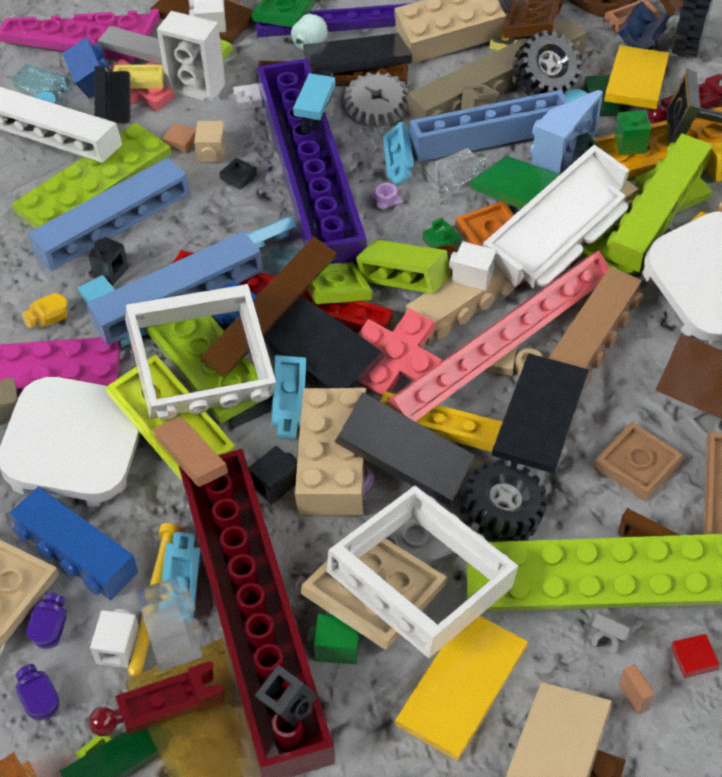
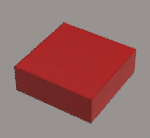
(695, 655)

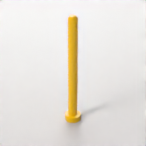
(142, 641)

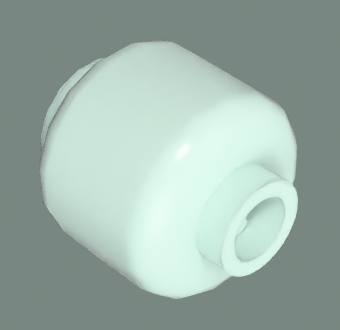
(309, 30)

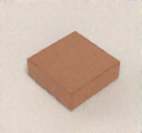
(180, 137)
(636, 689)

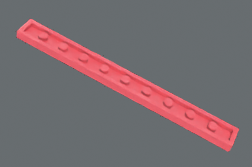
(499, 338)

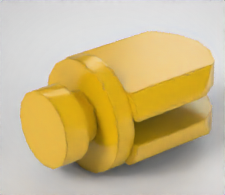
(46, 311)

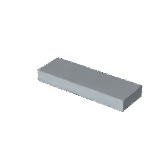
(131, 44)

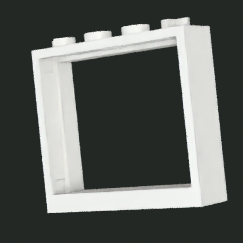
(196, 306)
(393, 607)

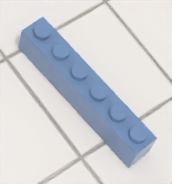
(480, 126)
(108, 213)
(205, 270)

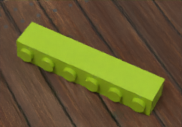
(659, 202)

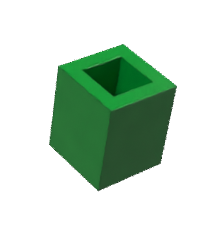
(632, 132)
(334, 641)

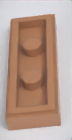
(190, 451)

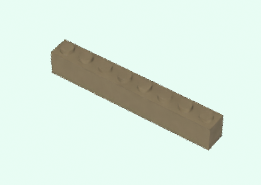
(493, 71)

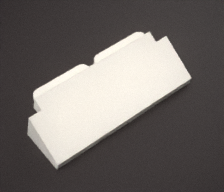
(554, 224)

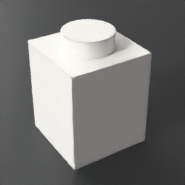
(473, 265)
(114, 638)

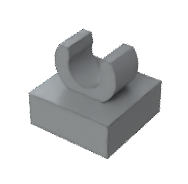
(610, 628)

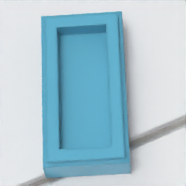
(314, 96)

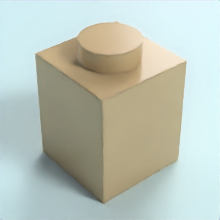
(210, 141)

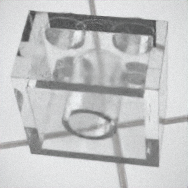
(167, 618)

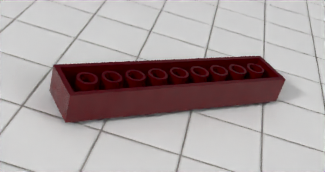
(255, 617)

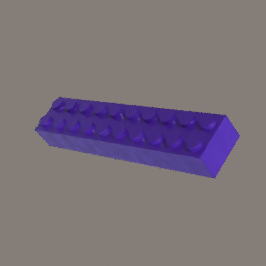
(310, 165)

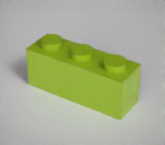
(404, 266)

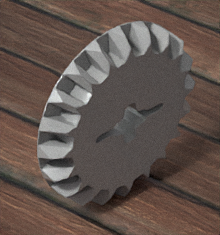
(381, 111)

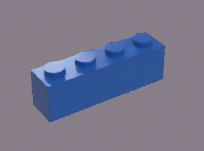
(73, 543)

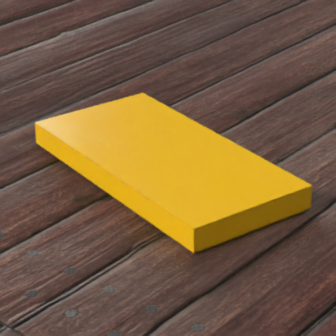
(637, 77)
(461, 686)

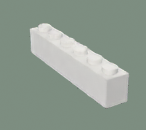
(58, 126)

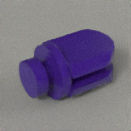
(47, 621)
(36, 693)

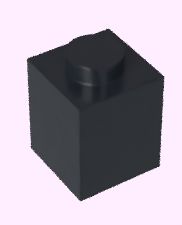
(274, 474)

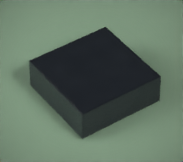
(238, 173)

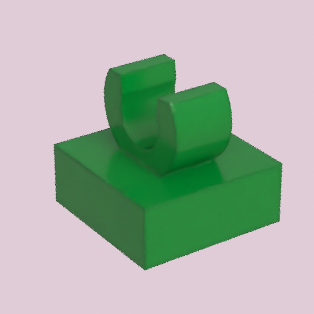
(441, 234)

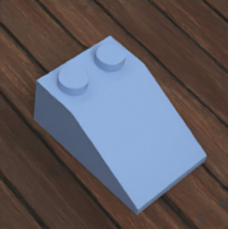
(559, 129)

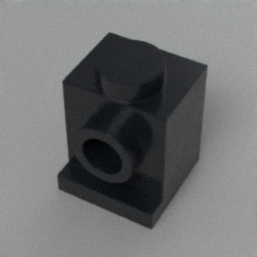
(104, 256)
(296, 700)

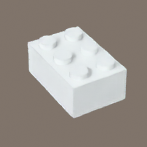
(191, 55)

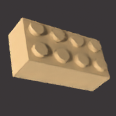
(447, 26)
(328, 474)

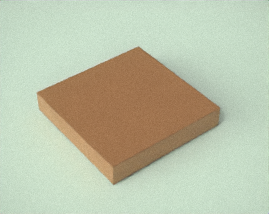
(638, 461)

